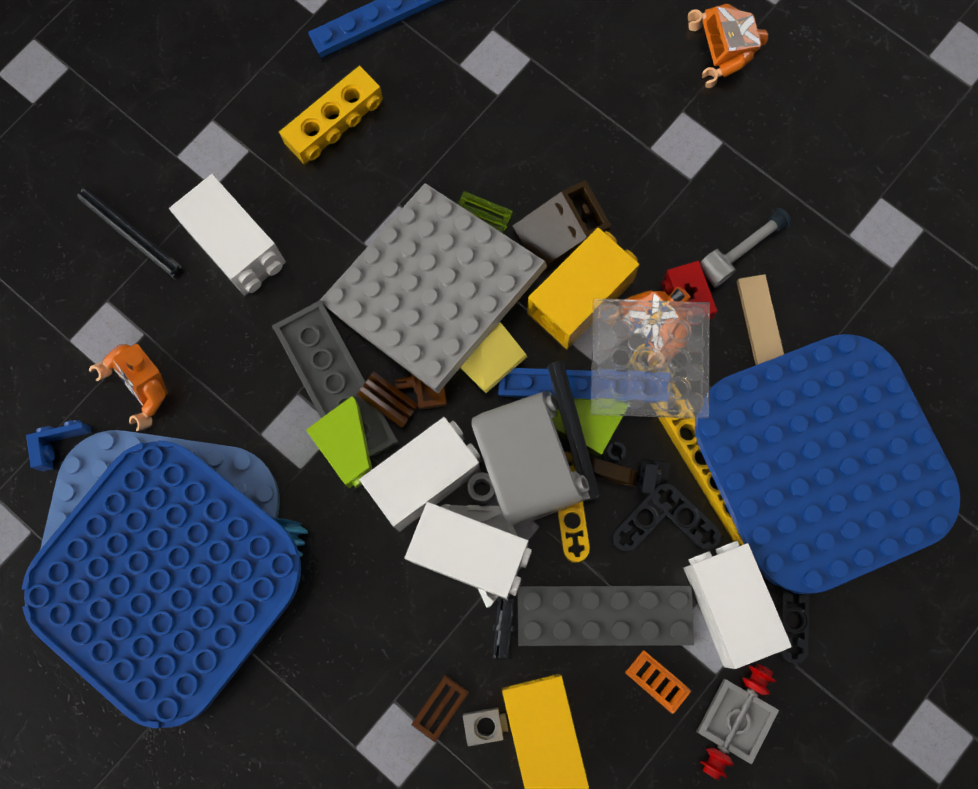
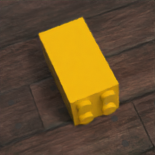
(591, 272)
(544, 734)

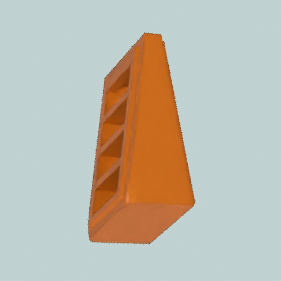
(678, 698)

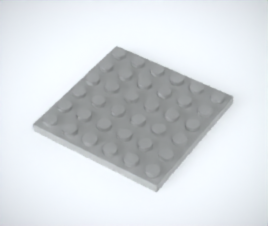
(433, 286)

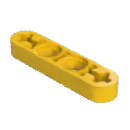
(579, 510)

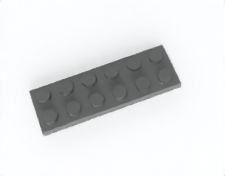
(330, 370)
(605, 615)

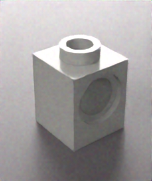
(473, 734)

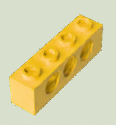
(334, 102)

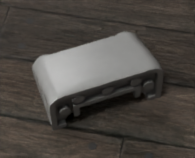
(527, 459)

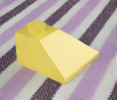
(493, 358)

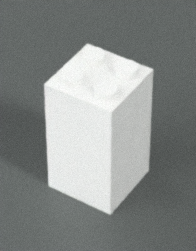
(228, 235)
(422, 473)
(468, 551)
(736, 605)

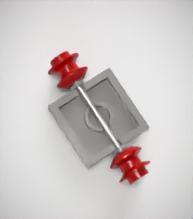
(737, 721)

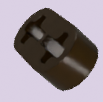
(614, 472)

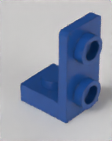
(39, 447)

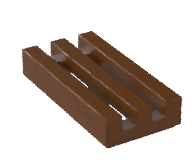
(389, 396)
(425, 729)

